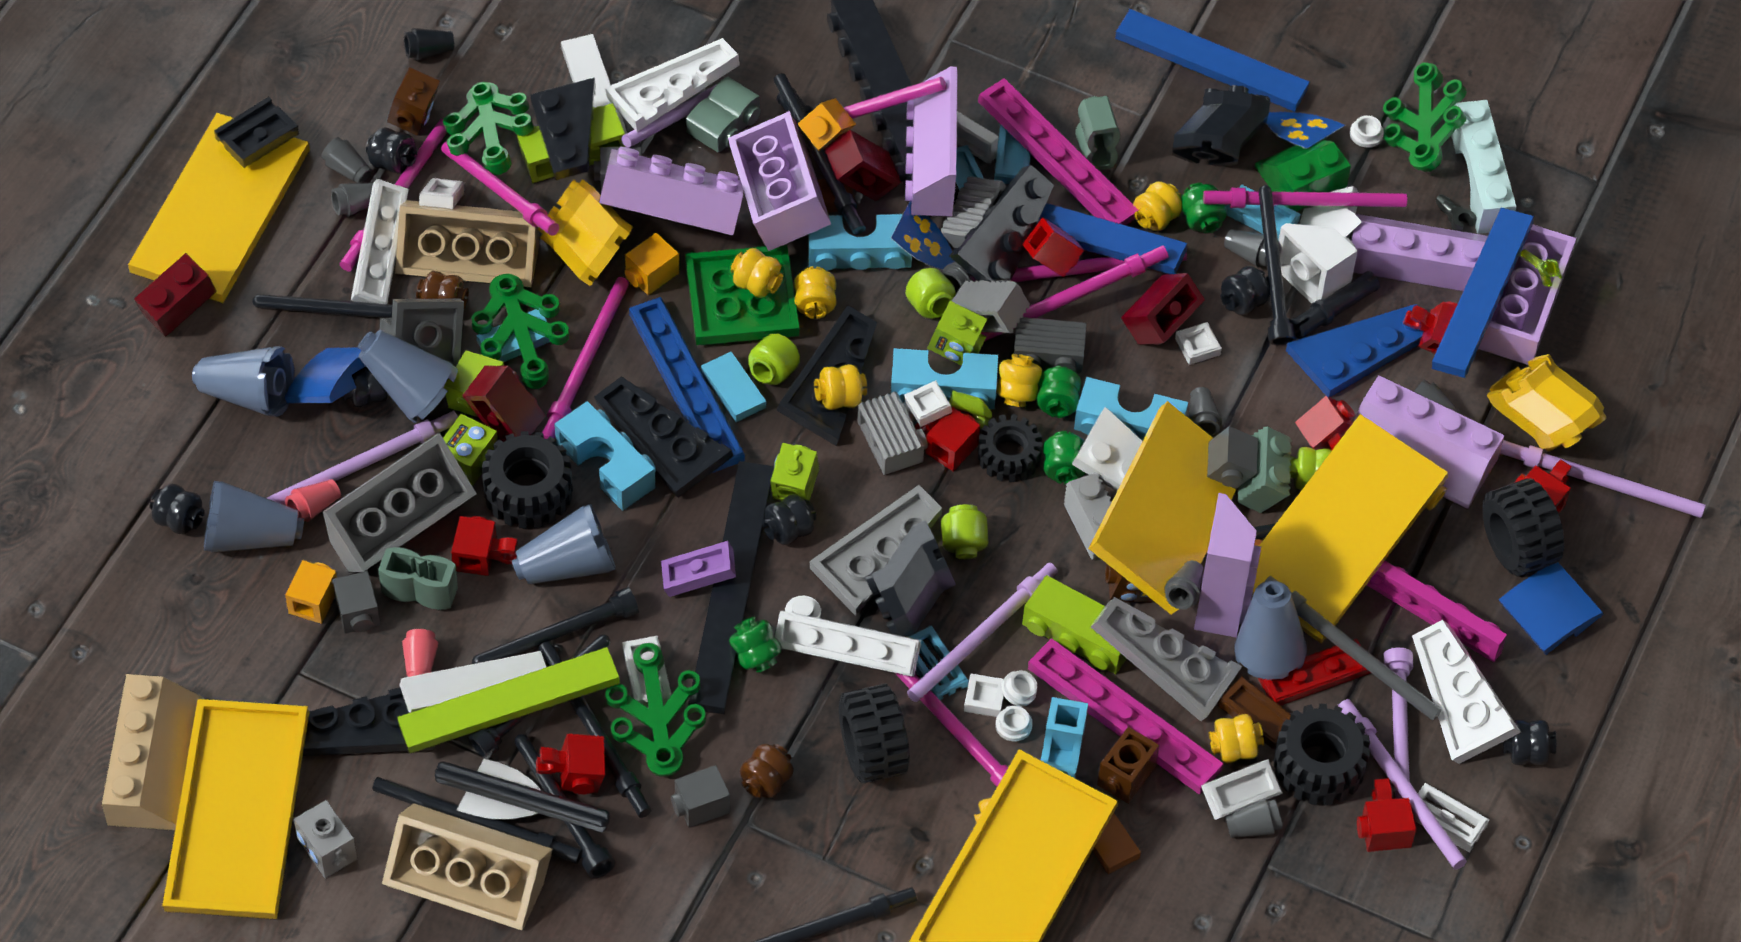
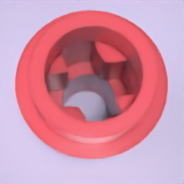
(313, 498)
(419, 651)

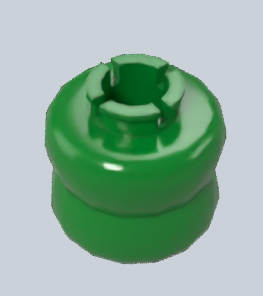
(1202, 216)
(1059, 391)
(1059, 455)
(755, 644)

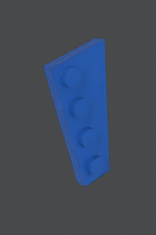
(1354, 350)

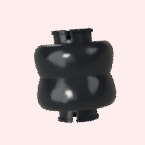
(391, 150)
(1245, 290)
(366, 389)
(177, 508)
(789, 519)
(1532, 744)

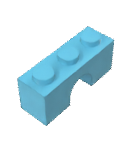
(836, 249)
(974, 378)
(1102, 394)
(590, 434)
(1064, 735)

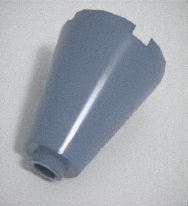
(406, 372)
(248, 378)
(248, 521)
(566, 550)
(1271, 634)

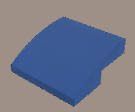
(326, 376)
(1550, 607)

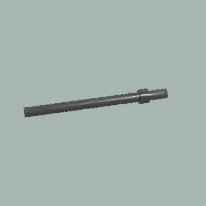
(1363, 657)

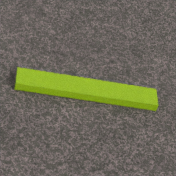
(508, 700)

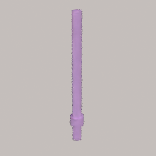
(421, 433)
(1535, 456)
(983, 631)
(1406, 790)

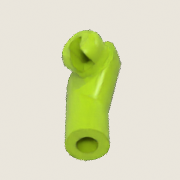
(972, 405)

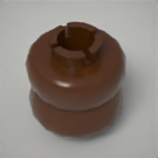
(442, 287)
(766, 770)

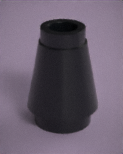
(427, 43)

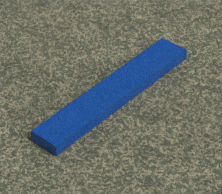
(1211, 59)
(1114, 238)
(1482, 292)
(683, 375)

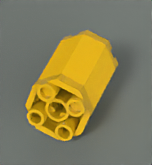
(587, 231)
(1547, 403)

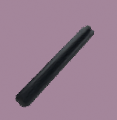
(522, 796)

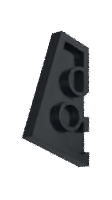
(565, 125)

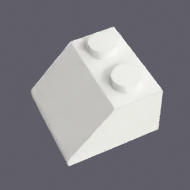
(1316, 259)

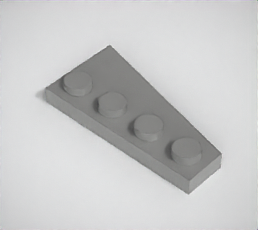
(871, 547)
(1176, 665)

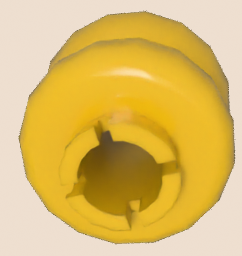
(1158, 206)
(756, 272)
(815, 292)
(1018, 380)
(840, 387)
(1236, 738)

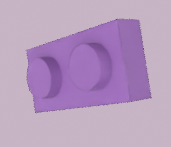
(698, 568)

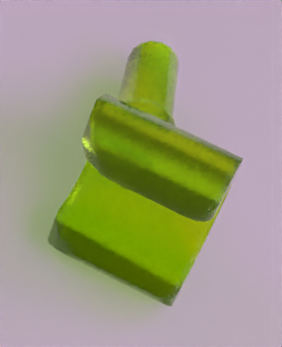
(1545, 268)

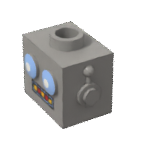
(325, 839)

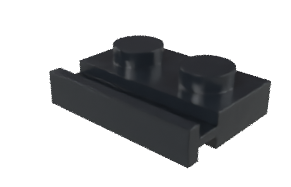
(256, 132)

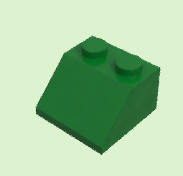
(1306, 170)

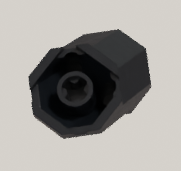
(1221, 126)
(911, 581)

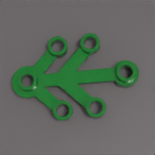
(483, 99)
(1426, 153)
(519, 324)
(657, 715)

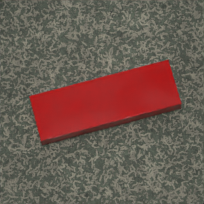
(1317, 674)

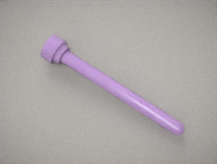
(1400, 662)

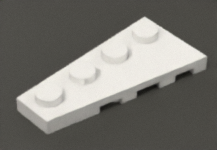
(664, 87)
(1108, 450)
(1471, 711)

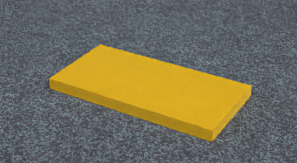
(218, 210)
(1161, 507)
(1348, 519)
(236, 809)
(1018, 858)

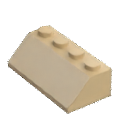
(465, 242)
(149, 753)
(466, 866)

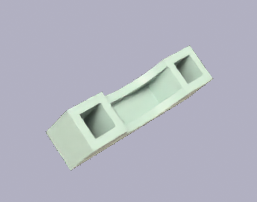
(1485, 164)

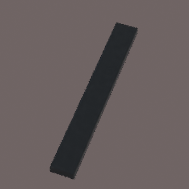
(730, 596)

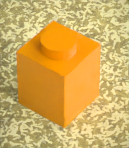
(826, 123)
(651, 264)
(311, 591)

